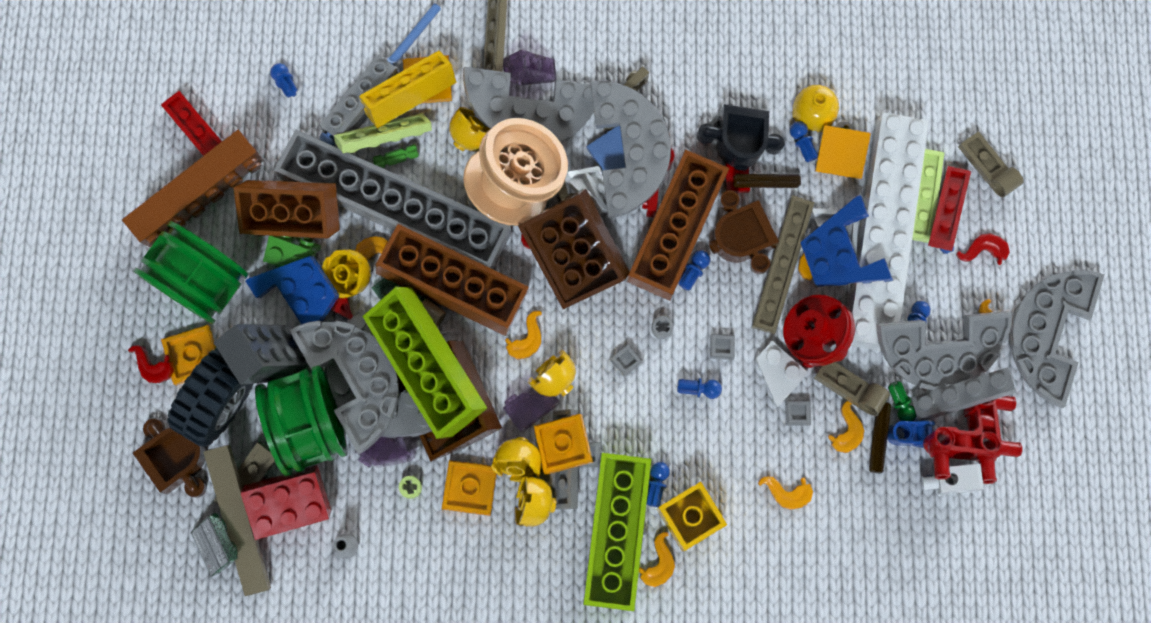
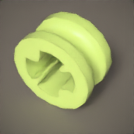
(415, 481)

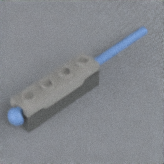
(349, 111)

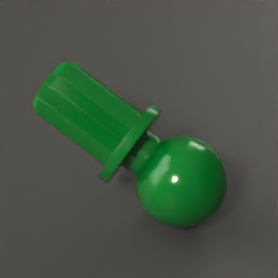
(906, 411)

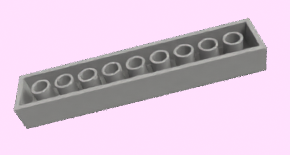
(393, 199)

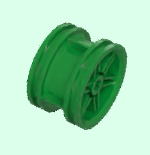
(191, 272)
(300, 420)

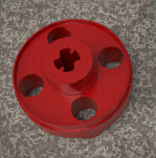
(815, 324)

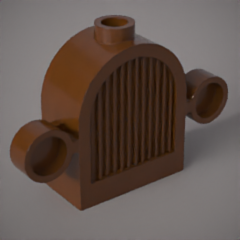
(743, 233)
(171, 460)

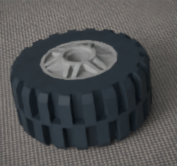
(207, 401)

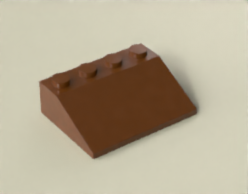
(574, 249)
(477, 429)

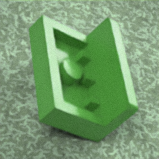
(286, 249)

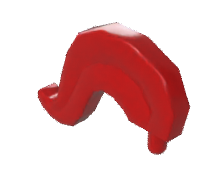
(989, 242)
(152, 373)

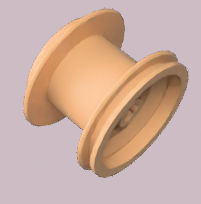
(512, 155)

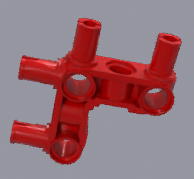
(971, 444)

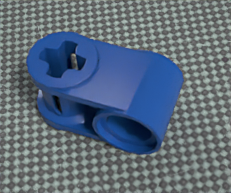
(913, 433)

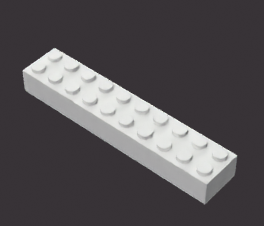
(889, 229)

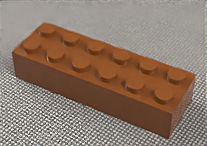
(195, 188)
(677, 225)
(451, 279)

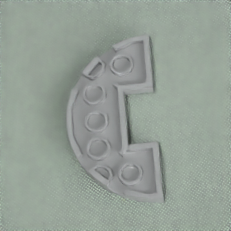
(492, 104)
(643, 143)
(1039, 326)
(943, 362)
(365, 371)
(407, 417)

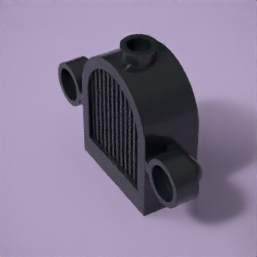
(741, 136)

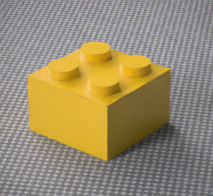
(691, 516)

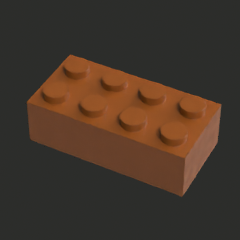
(287, 208)

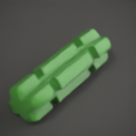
(396, 156)

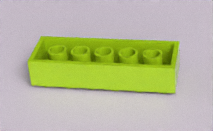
(424, 362)
(617, 532)

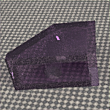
(529, 68)
(528, 409)
(384, 453)

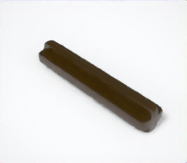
(766, 180)
(880, 440)

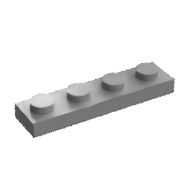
(964, 394)
(567, 490)

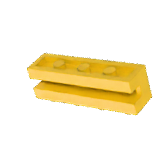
(408, 89)

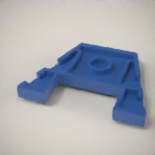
(833, 255)
(302, 286)

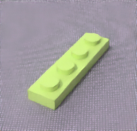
(391, 131)
(928, 195)

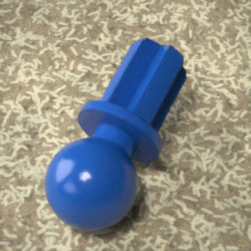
(283, 79)
(799, 131)
(700, 261)
(919, 311)
(711, 389)
(659, 473)

